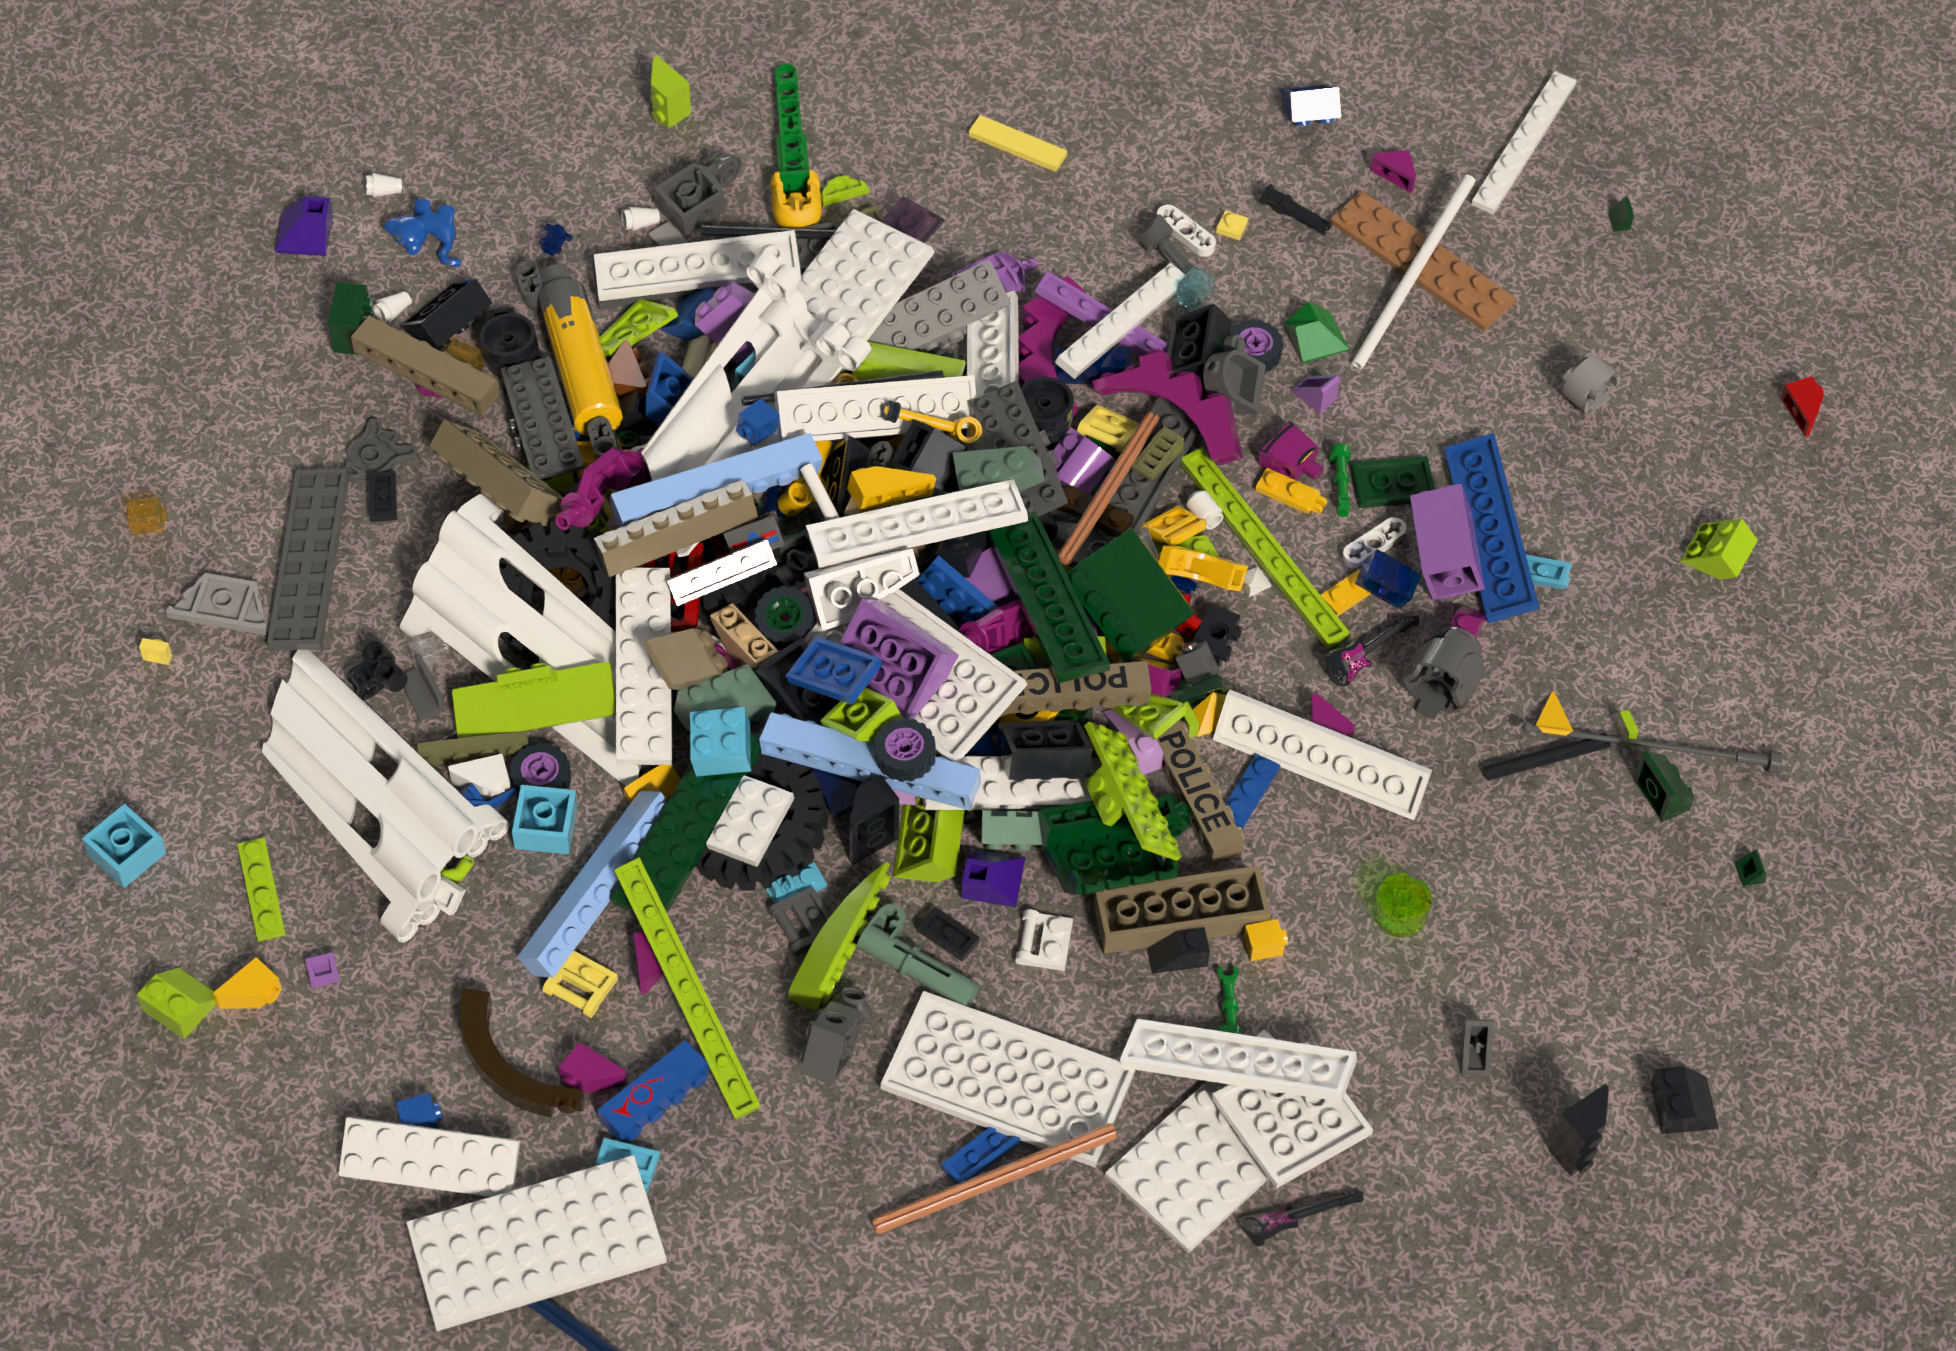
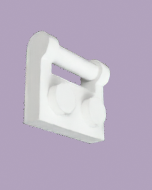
(1053, 944)

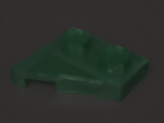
(1199, 692)

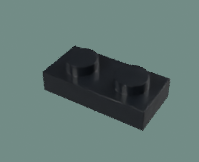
(383, 496)
(948, 934)

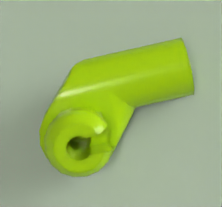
(460, 871)

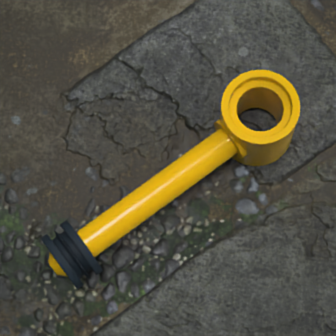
(894, 412)

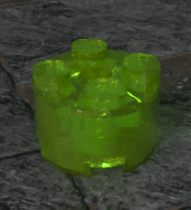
(1402, 905)

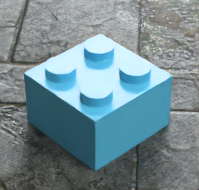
(720, 741)
(545, 819)
(124, 846)

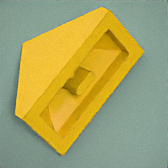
(1209, 712)

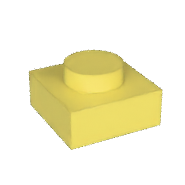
(1232, 225)
(155, 651)

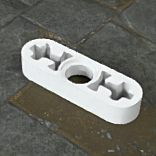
(1189, 240)
(1378, 533)

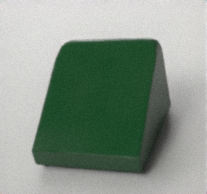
(1621, 215)

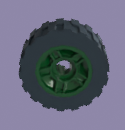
(779, 603)

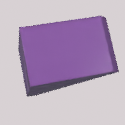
(1318, 391)

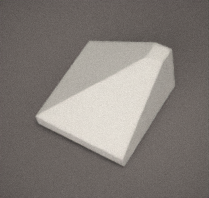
(1255, 581)

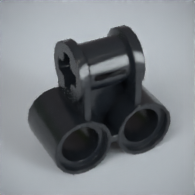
(375, 672)

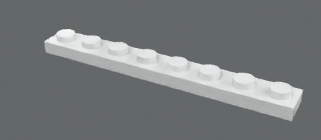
(1523, 143)
(1120, 321)

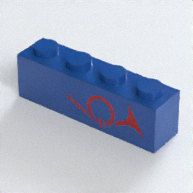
(654, 1092)

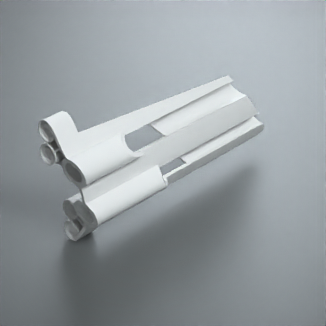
(790, 354)
(469, 606)
(325, 751)

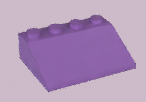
(911, 658)

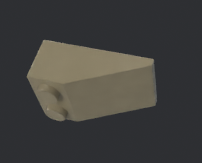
(685, 658)

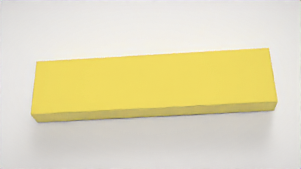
(1017, 143)

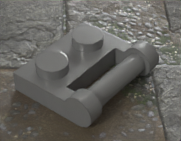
(809, 912)

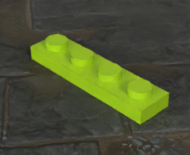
(261, 889)

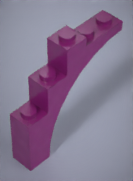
(1035, 345)
(1156, 378)

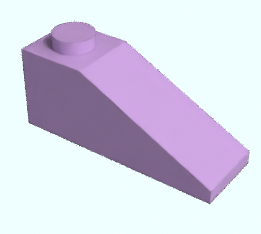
(1141, 745)

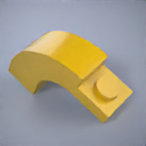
(1202, 567)

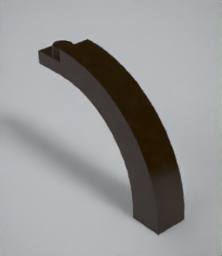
(498, 1073)

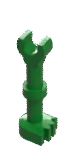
(1340, 456)
(1229, 1005)

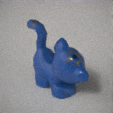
(412, 231)

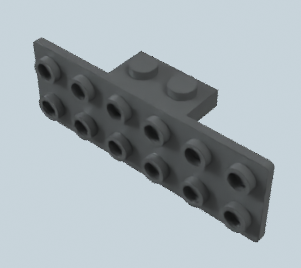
(541, 419)
(1009, 423)

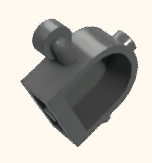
(1235, 376)

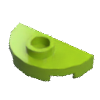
(842, 189)

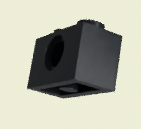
(1220, 624)

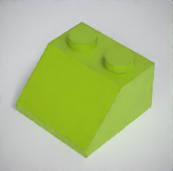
(668, 94)
(864, 717)
(176, 1000)

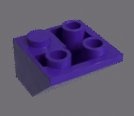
(306, 227)
(992, 877)

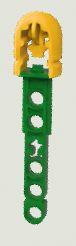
(793, 179)

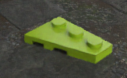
(636, 324)
(1155, 716)

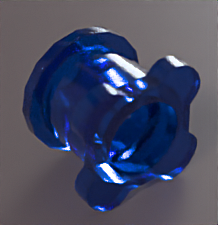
(554, 239)

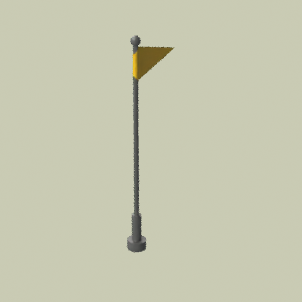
(1555, 722)

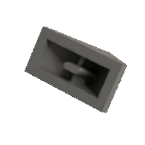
(1476, 1046)

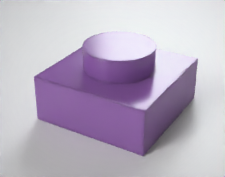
(322, 970)

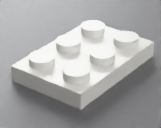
(750, 820)

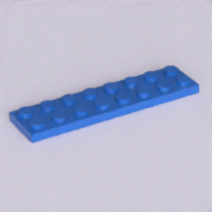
(1500, 546)

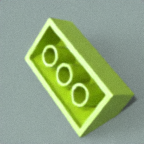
(895, 361)
(928, 843)

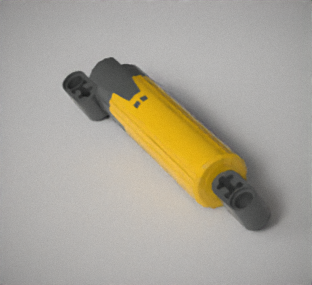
(576, 350)

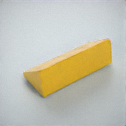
(660, 779)

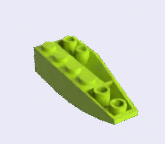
(835, 944)

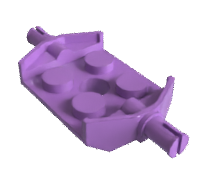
(1009, 270)

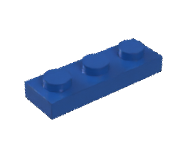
(1251, 788)
(978, 1155)

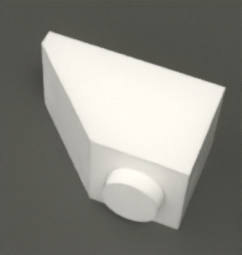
(486, 774)

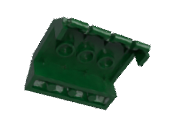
(1095, 855)

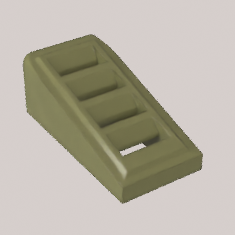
(1167, 441)

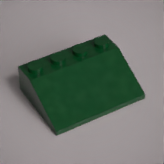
(1129, 595)

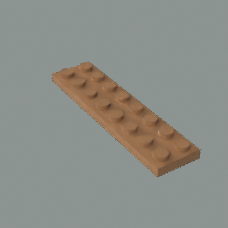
(1443, 274)

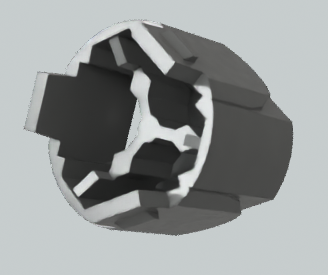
(1444, 671)

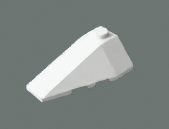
(841, 587)

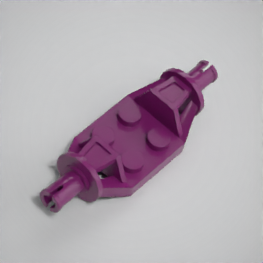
(614, 471)
(999, 628)

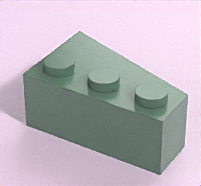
(998, 465)
(728, 690)
(1010, 827)

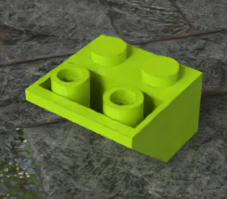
(1720, 548)

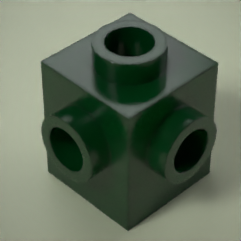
(1175, 813)

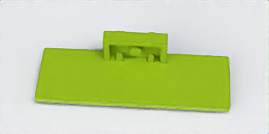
(535, 699)
(1122, 789)

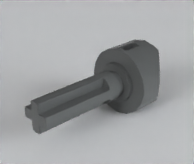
(1158, 237)

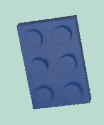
(955, 592)
(834, 670)

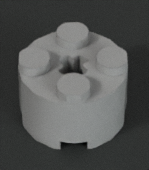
(1590, 383)

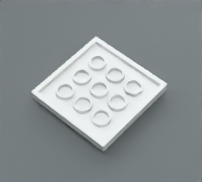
(1289, 1130)

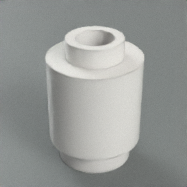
(1205, 508)

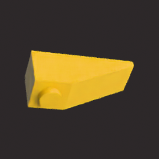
(884, 486)

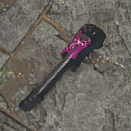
(1346, 662)
(1266, 1225)

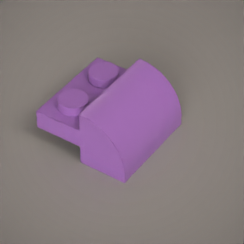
(1081, 461)

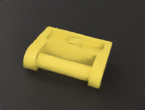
(1108, 427)
(585, 975)

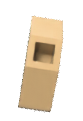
(742, 638)

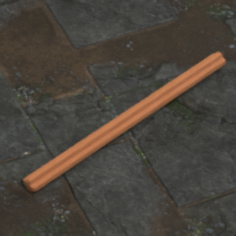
(1108, 488)
(994, 1178)

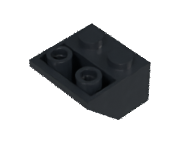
(928, 452)

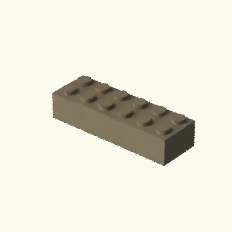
(496, 474)
(1152, 911)

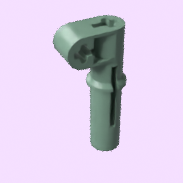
(910, 959)

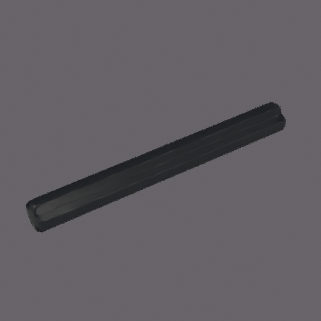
(1543, 757)

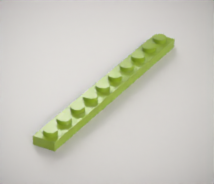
(1266, 549)
(688, 989)

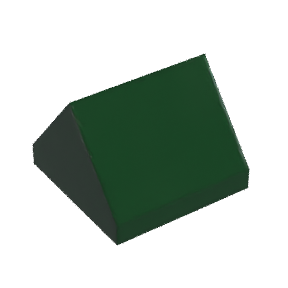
(1751, 869)

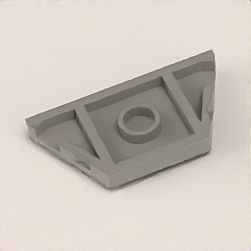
(222, 603)

